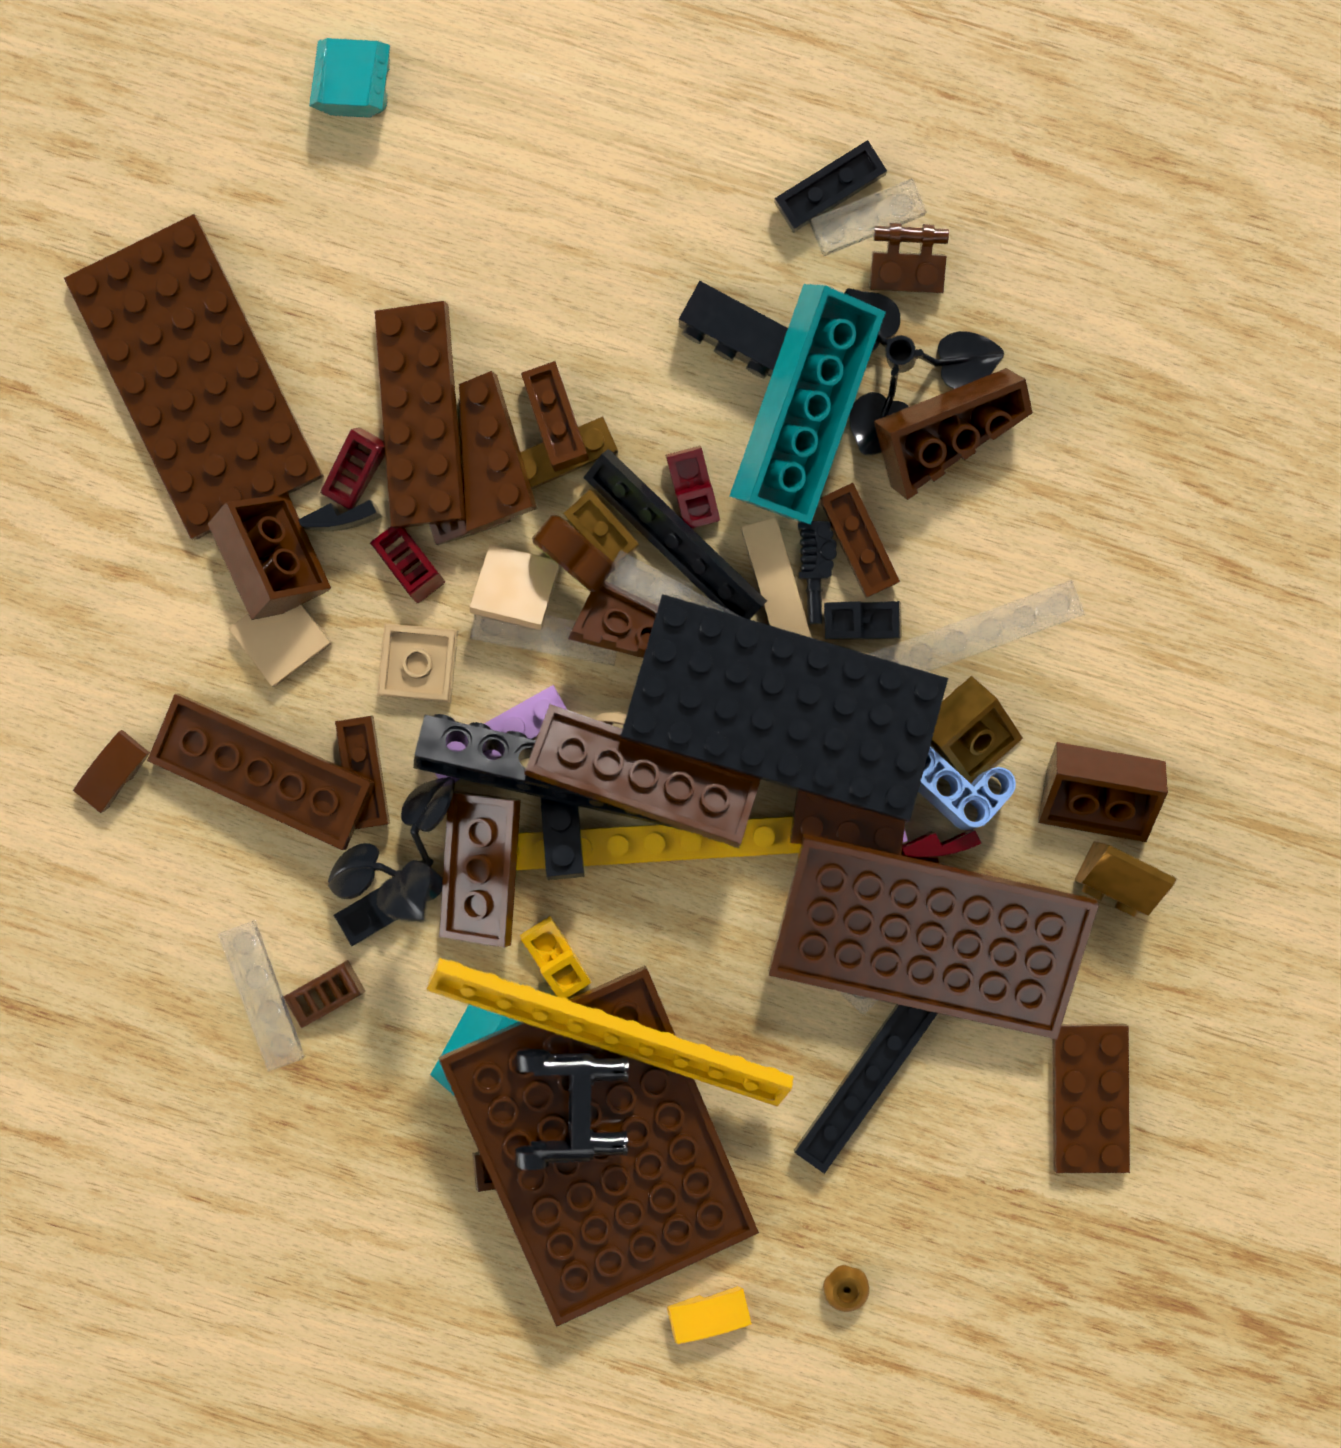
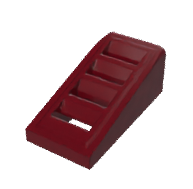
(343, 462)
(420, 581)

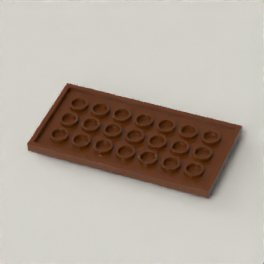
(192, 374)
(932, 936)

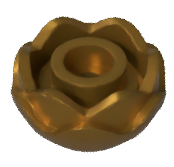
(843, 1277)

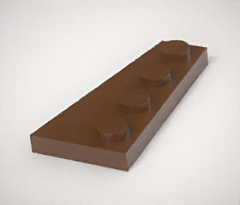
(492, 462)
(614, 623)

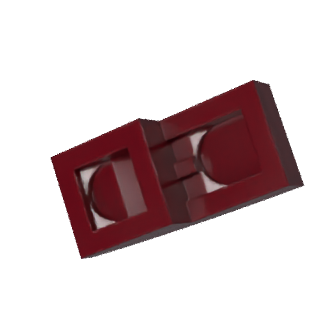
(693, 487)
(930, 846)

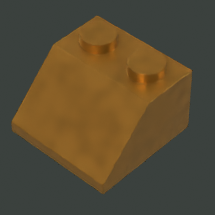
(973, 730)
(1123, 879)

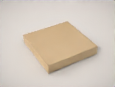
(514, 587)
(280, 642)
(417, 663)

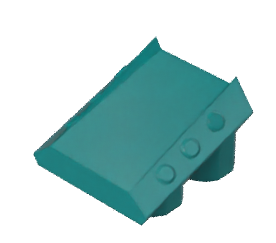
(350, 77)

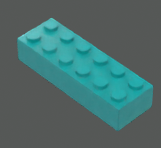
(807, 402)

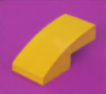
(555, 958)
(709, 1316)

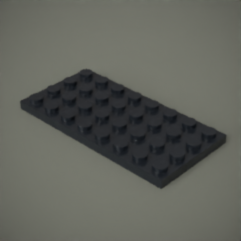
(784, 708)

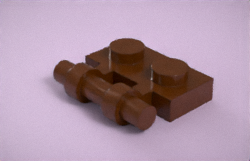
(904, 270)

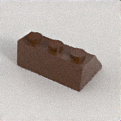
(268, 554)
(1103, 792)

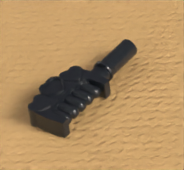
(817, 560)

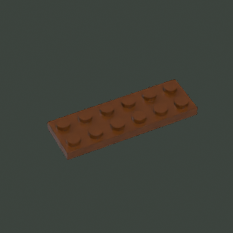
(419, 415)
(260, 771)
(641, 779)

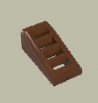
(349, 980)

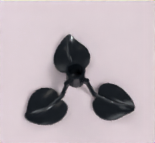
(963, 360)
(408, 889)

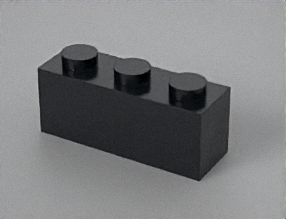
(732, 329)

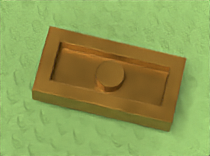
(600, 526)

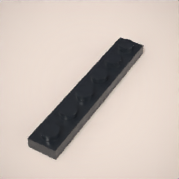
(672, 536)
(863, 1085)

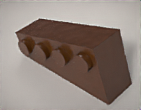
(948, 427)

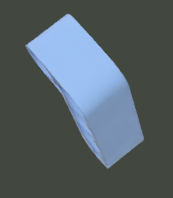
(963, 792)

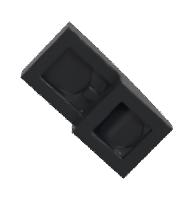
(329, 518)
(862, 620)
(362, 918)

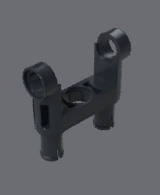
(581, 1142)

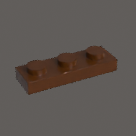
(555, 416)
(859, 540)
(361, 755)

